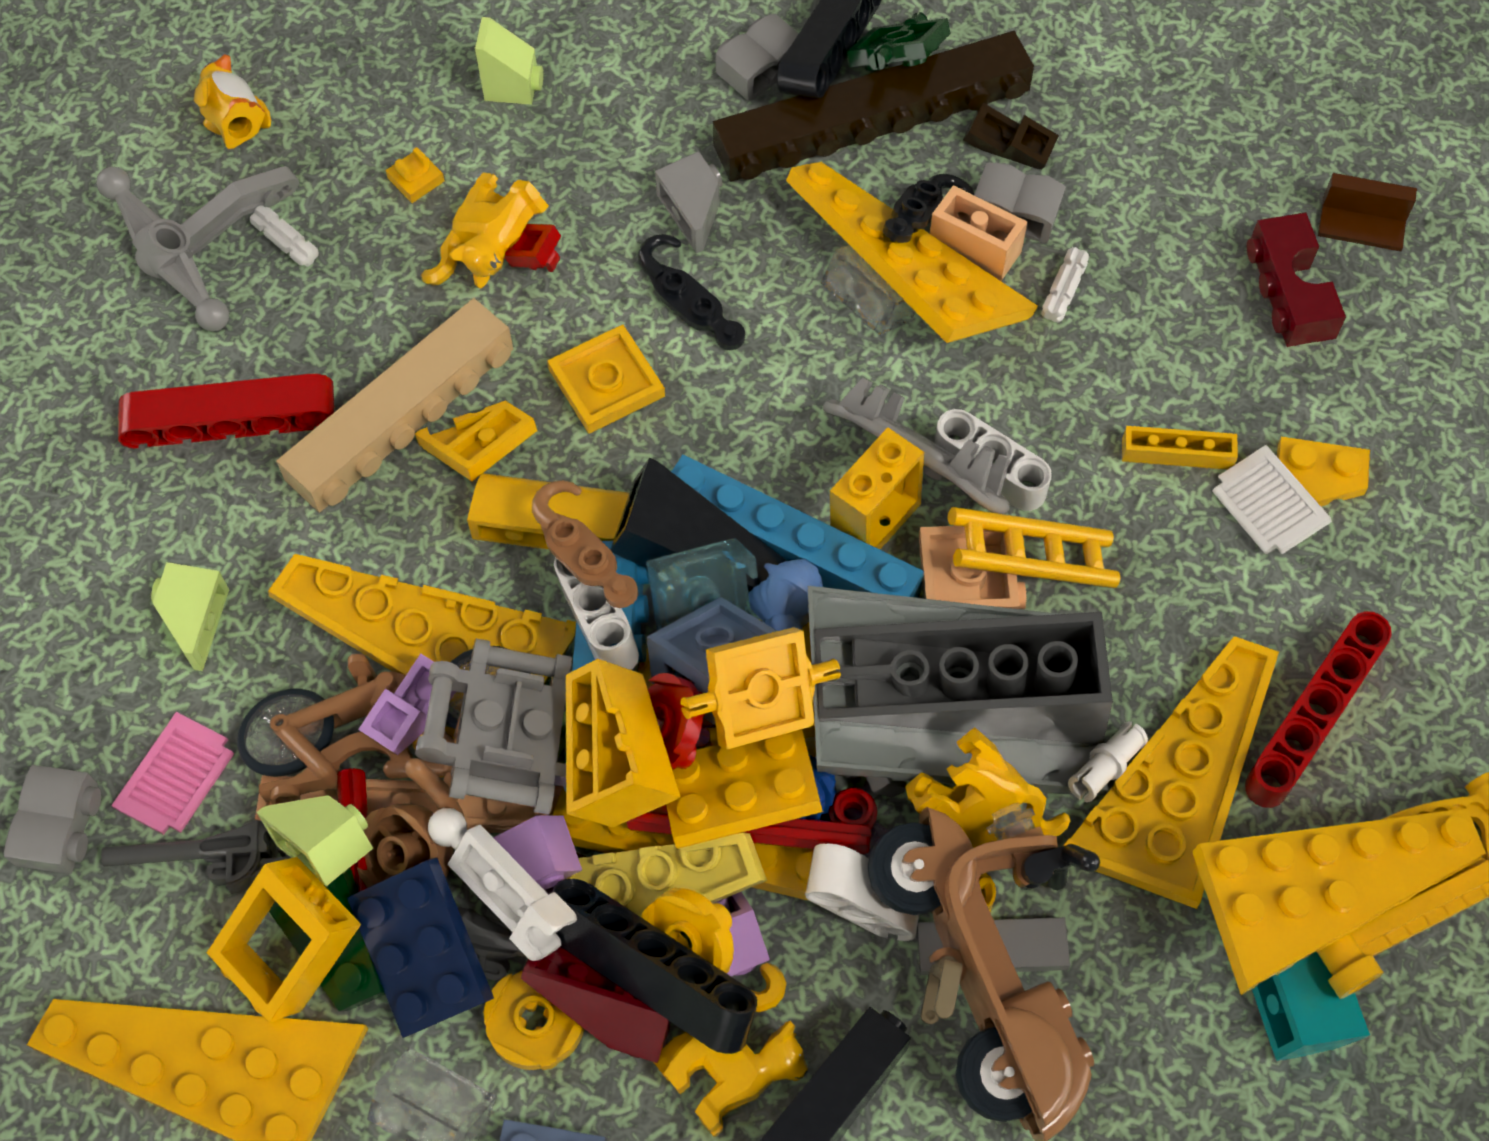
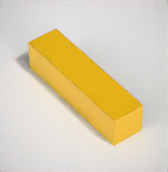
(1179, 447)

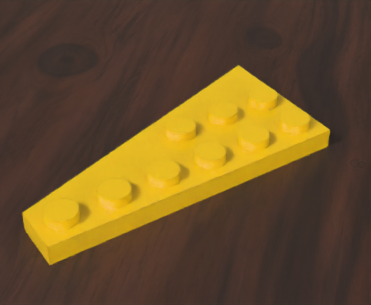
(929, 275)
(1182, 780)
(1311, 887)
(208, 1067)

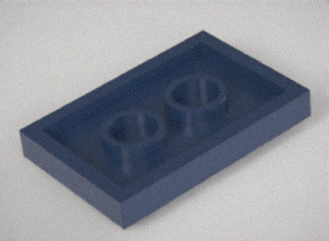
(420, 947)

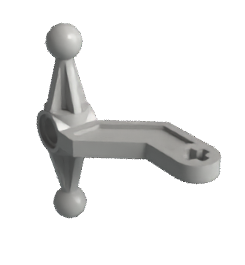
(168, 248)

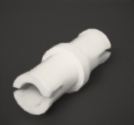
(1107, 761)

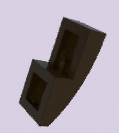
(1020, 142)

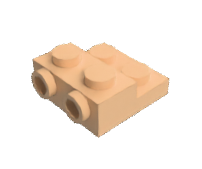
(965, 585)

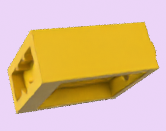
(879, 487)
(314, 912)

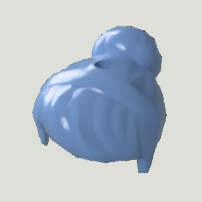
(784, 595)

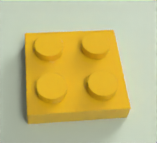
(606, 378)

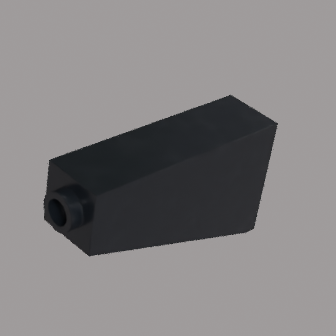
(672, 517)
(844, 1081)

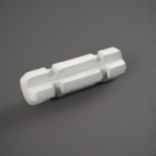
(284, 236)
(1065, 284)

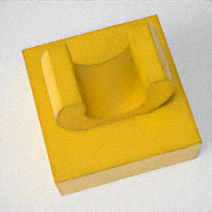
(415, 175)

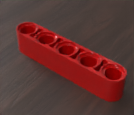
(224, 409)
(1327, 691)

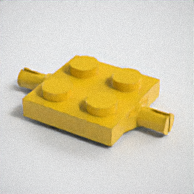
(760, 687)

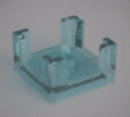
(699, 576)

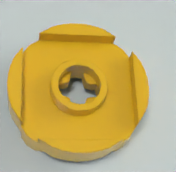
(702, 921)
(508, 1033)

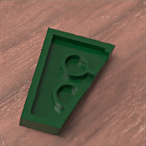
(353, 976)

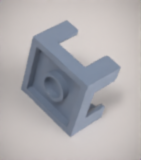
(685, 640)

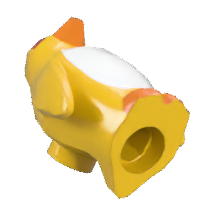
(229, 104)

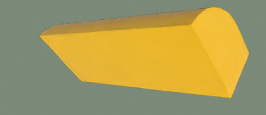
(504, 513)

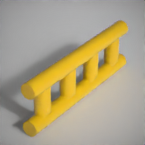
(1016, 562)

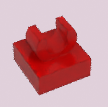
(535, 248)

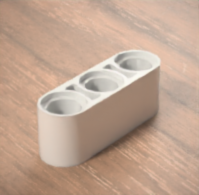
(1022, 465)
(601, 626)
(843, 886)

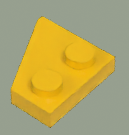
(479, 438)
(1326, 468)

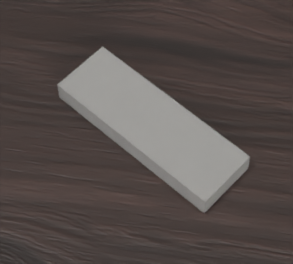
(1031, 943)

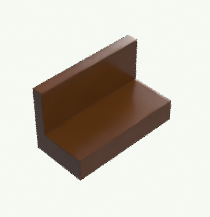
(1366, 211)

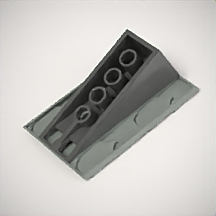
(932, 673)

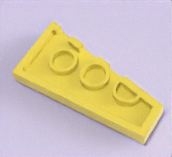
(642, 875)

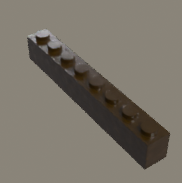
(872, 106)

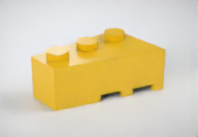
(613, 746)

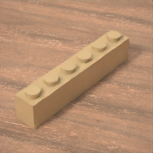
(396, 405)

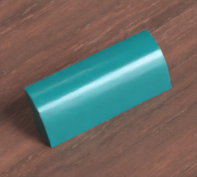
(1305, 1012)

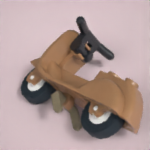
(1026, 1051)

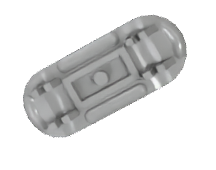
(970, 474)

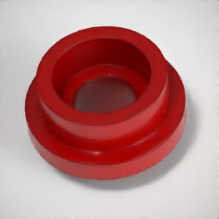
(856, 799)

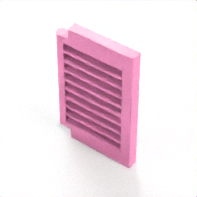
(174, 775)

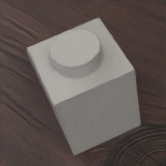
(690, 196)

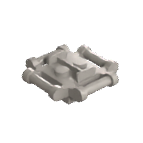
(505, 726)

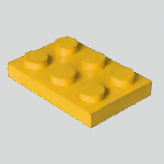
(743, 789)

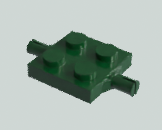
(899, 42)

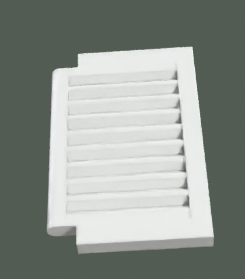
(1270, 502)

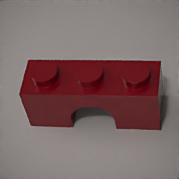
(1300, 309)

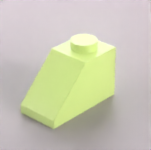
(506, 65)
(191, 607)
(318, 833)

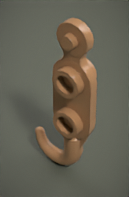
(580, 548)

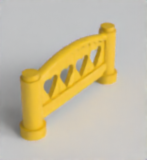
(1352, 957)

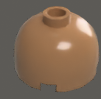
(400, 842)

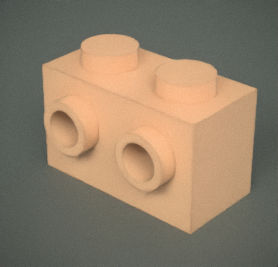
(979, 231)

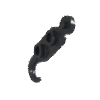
(917, 204)
(687, 296)

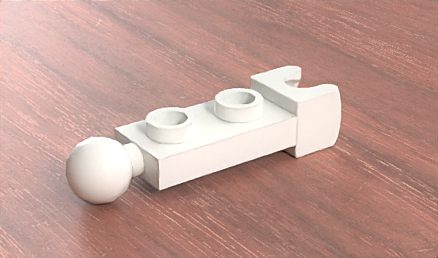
(502, 884)

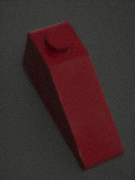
(598, 1005)

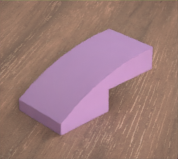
(401, 716)

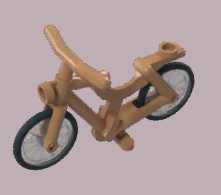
(296, 726)

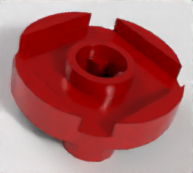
(677, 732)

